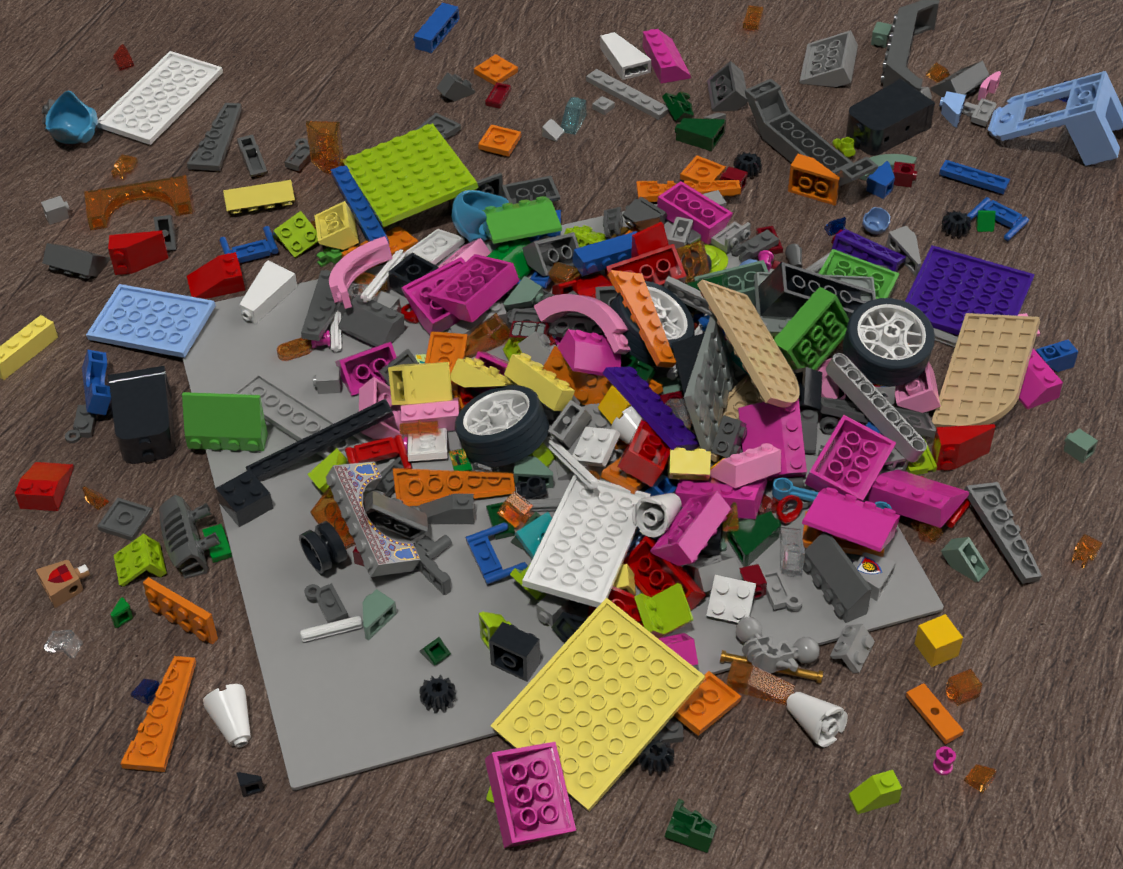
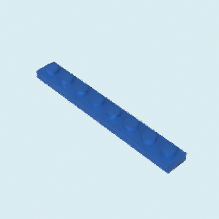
(357, 203)

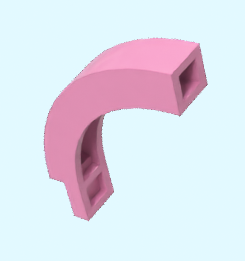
(354, 264)
(608, 320)

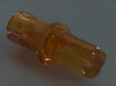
(418, 427)

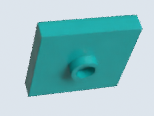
(533, 533)

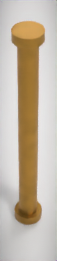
(799, 673)

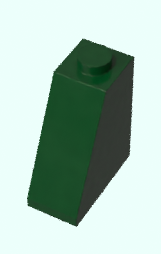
(700, 132)
(754, 537)

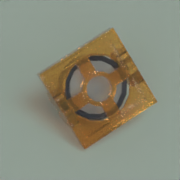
(695, 261)

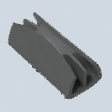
(182, 538)

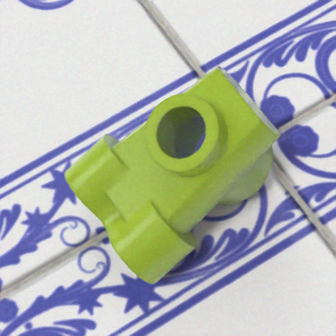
(845, 146)

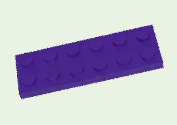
(651, 408)

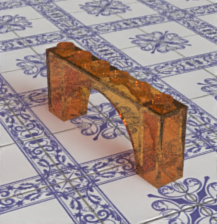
(105, 201)

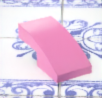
(989, 85)

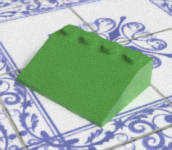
(521, 220)
(847, 265)
(813, 331)
(224, 421)

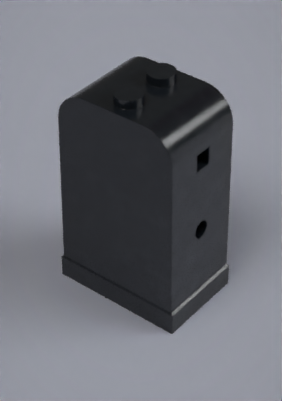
(889, 118)
(143, 414)

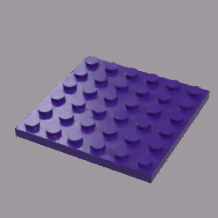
(962, 284)

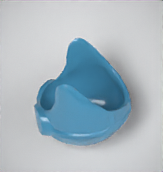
(71, 120)
(468, 213)

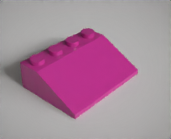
(475, 287)
(429, 313)
(780, 428)
(850, 459)
(747, 496)
(917, 496)
(852, 519)
(529, 794)

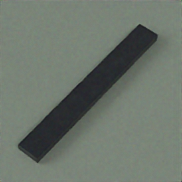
(321, 440)

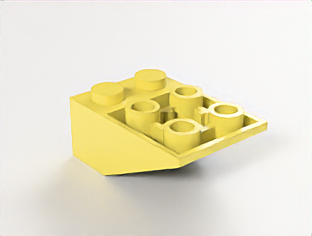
(473, 374)
(420, 383)
(689, 464)

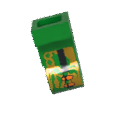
(459, 460)

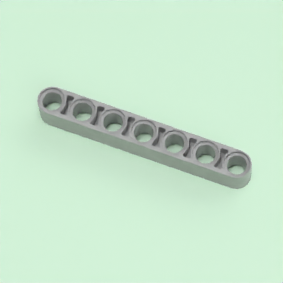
(876, 407)

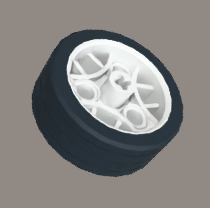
(672, 314)
(880, 337)
(502, 425)

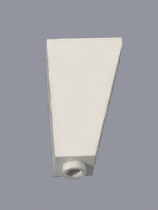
(624, 57)
(267, 291)

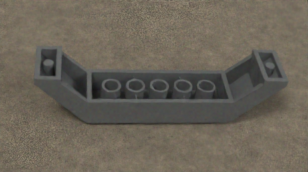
(909, 22)
(794, 137)

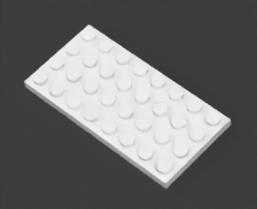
(159, 97)
(585, 543)

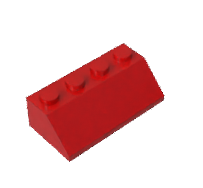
(654, 265)
(657, 574)

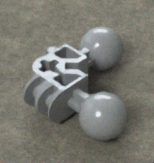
(771, 657)

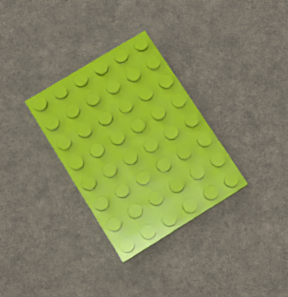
(409, 174)

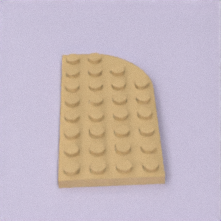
(752, 344)
(986, 369)

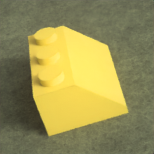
(337, 227)

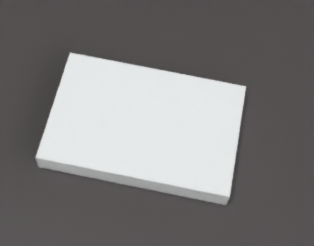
(436, 246)
(428, 446)

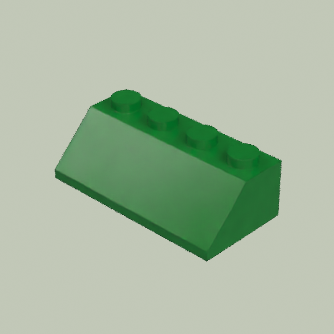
(512, 252)

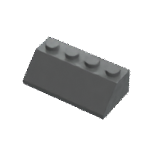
(837, 578)

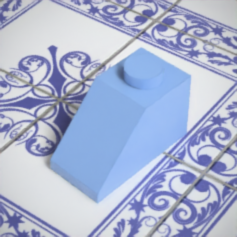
(952, 107)

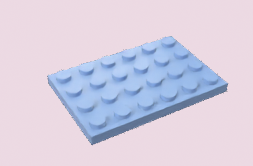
(151, 320)

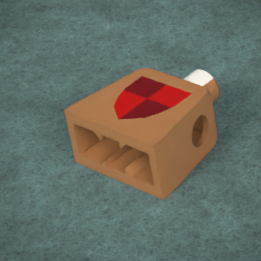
(62, 581)

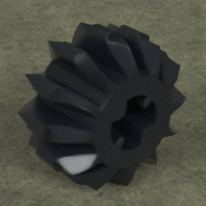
(748, 162)
(956, 224)
(437, 693)
(656, 757)

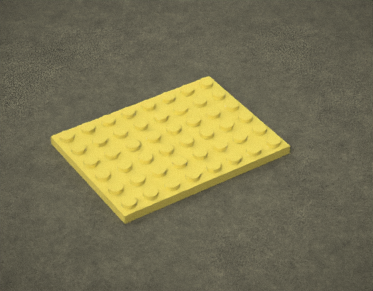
(600, 700)

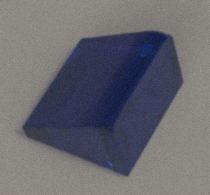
(835, 225)
(145, 690)

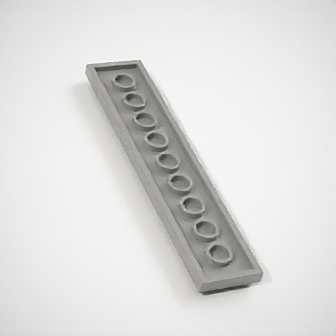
(296, 416)

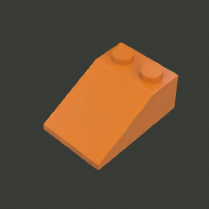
(813, 180)

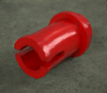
(465, 393)

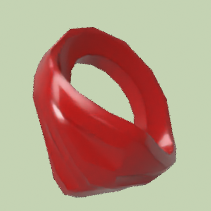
(409, 316)
(791, 516)

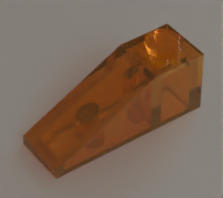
(487, 336)
(758, 683)

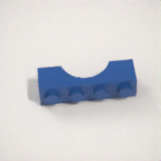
(96, 392)

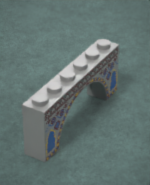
(378, 551)

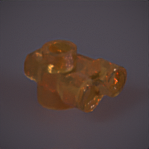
(930, 531)

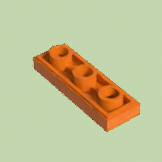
(934, 713)

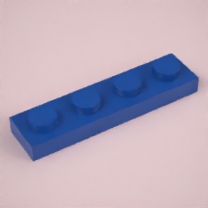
(974, 176)

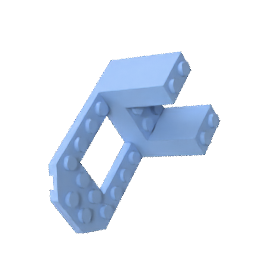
(1089, 116)

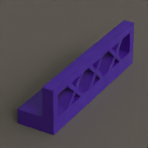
(867, 250)

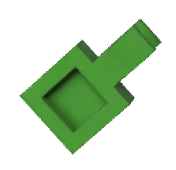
(329, 255)

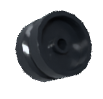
(323, 547)

